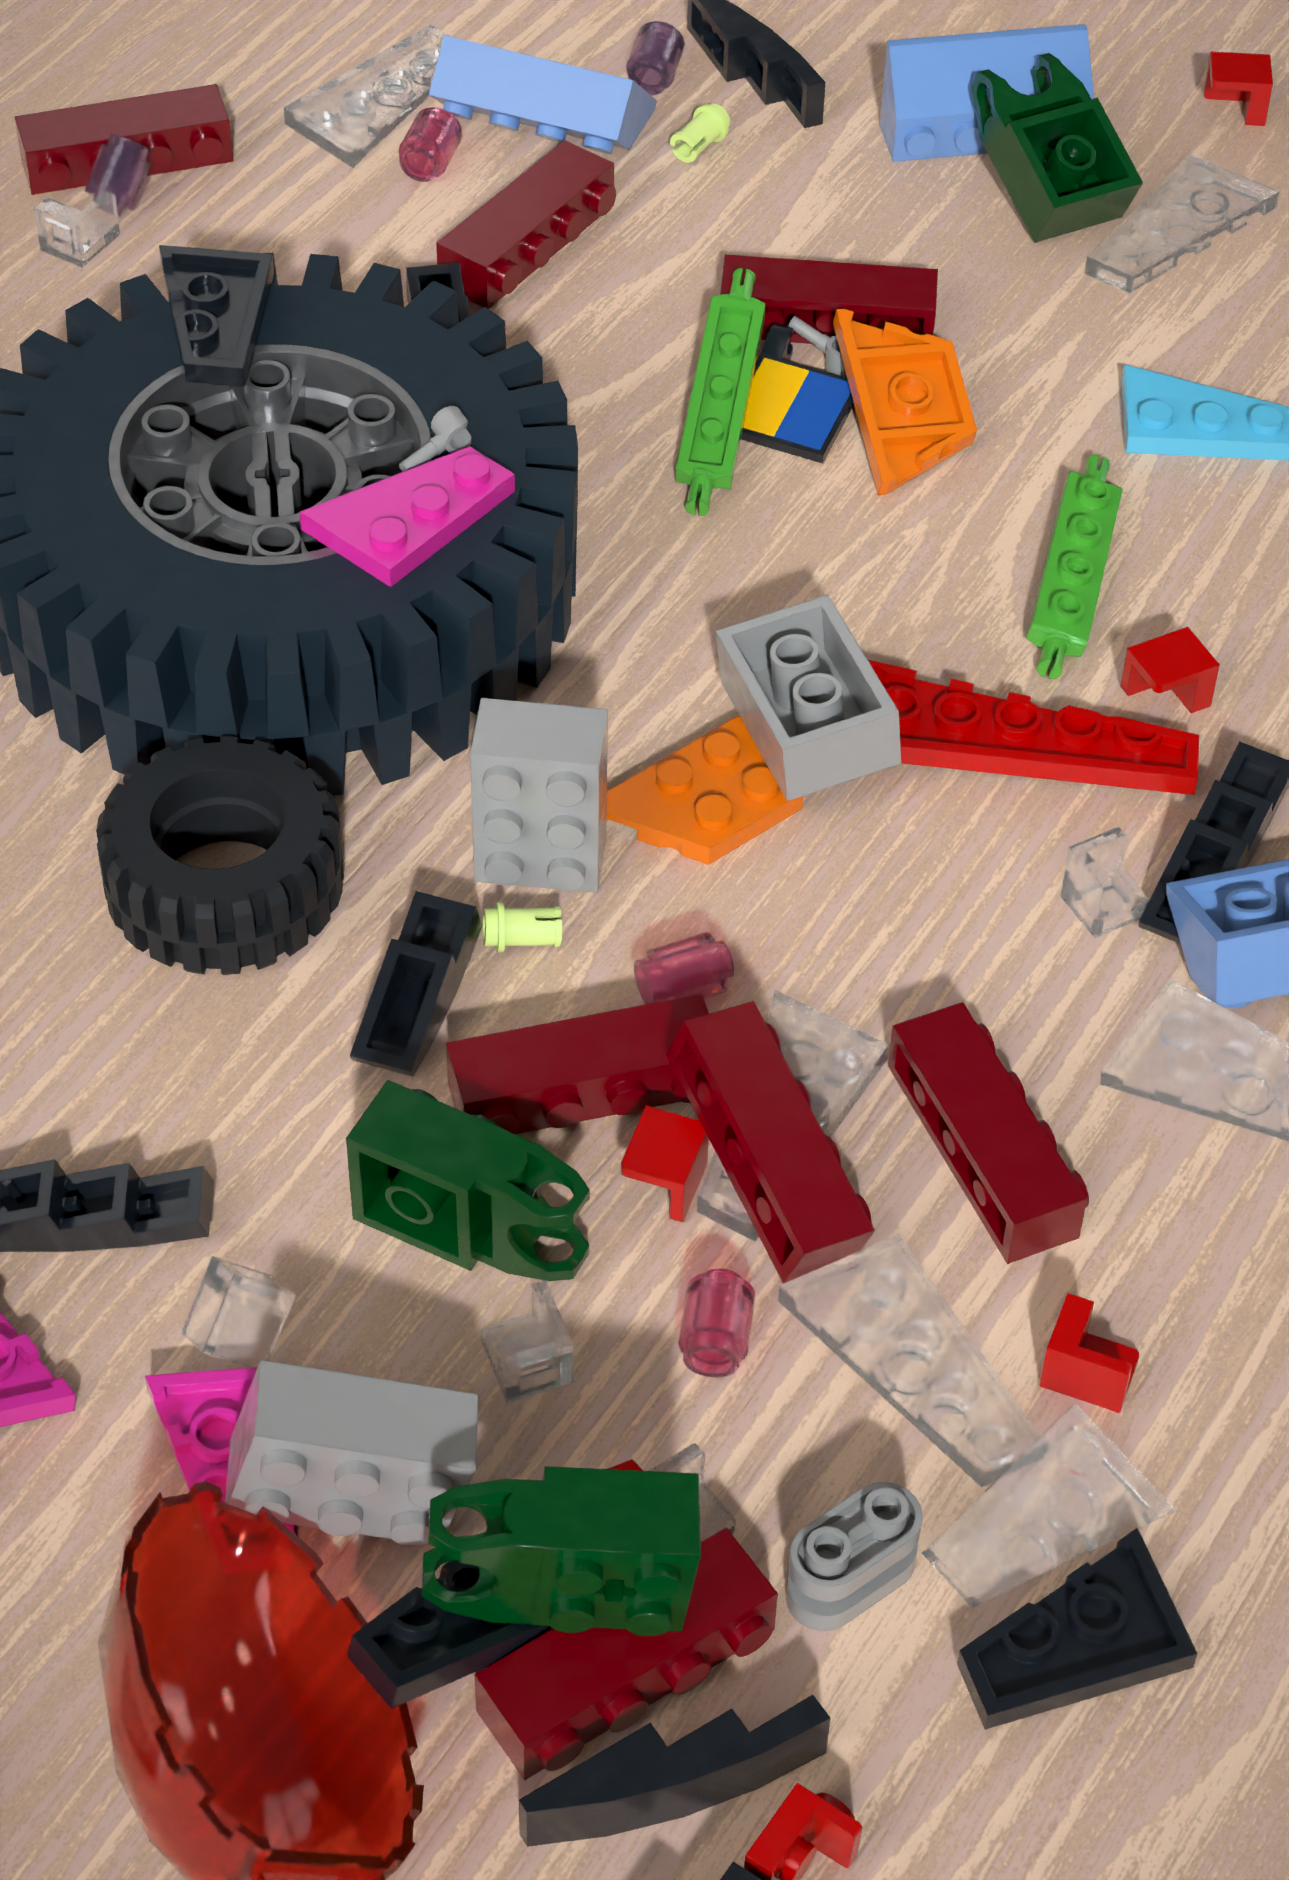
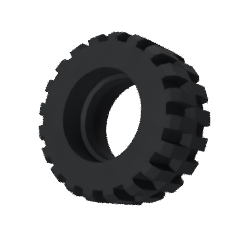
(233, 912)

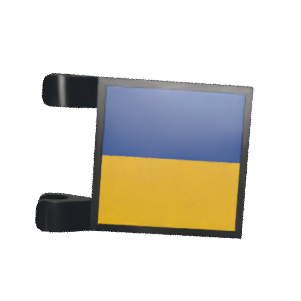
(794, 404)

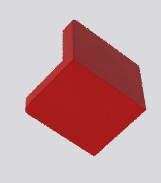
(1241, 78)
(1172, 663)
(669, 1154)
(1085, 1363)

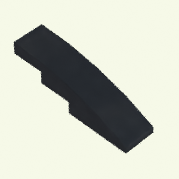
(751, 50)
(1224, 829)
(100, 1207)
(652, 1783)

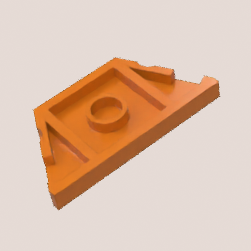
(905, 398)
(703, 796)

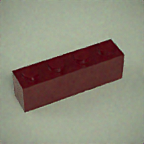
(178, 126)
(529, 222)
(818, 288)
(572, 1067)
(987, 1132)
(769, 1140)
(578, 1685)

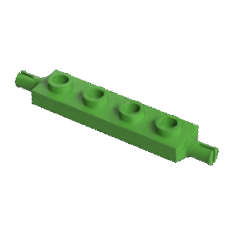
(720, 392)
(1074, 566)

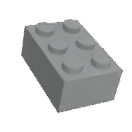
(808, 697)
(539, 794)
(350, 1451)

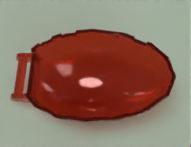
(239, 1707)

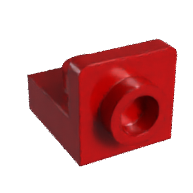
(800, 1828)

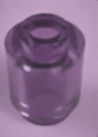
(655, 56)
(119, 170)

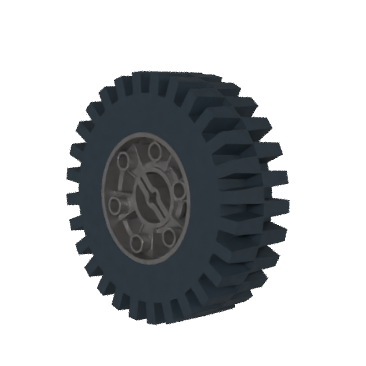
(173, 601)

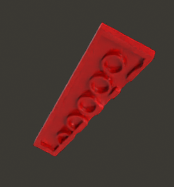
(1016, 738)

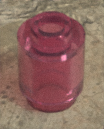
(429, 144)
(684, 969)
(716, 1322)

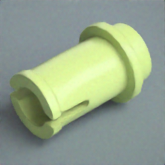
(708, 125)
(521, 927)

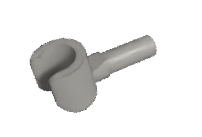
(824, 343)
(450, 435)

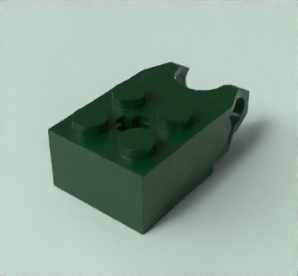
(1054, 151)
(460, 1186)
(573, 1550)

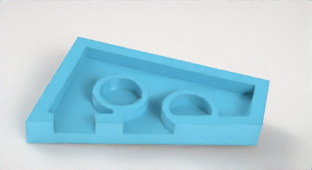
(1199, 420)

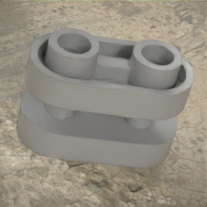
(853, 1556)

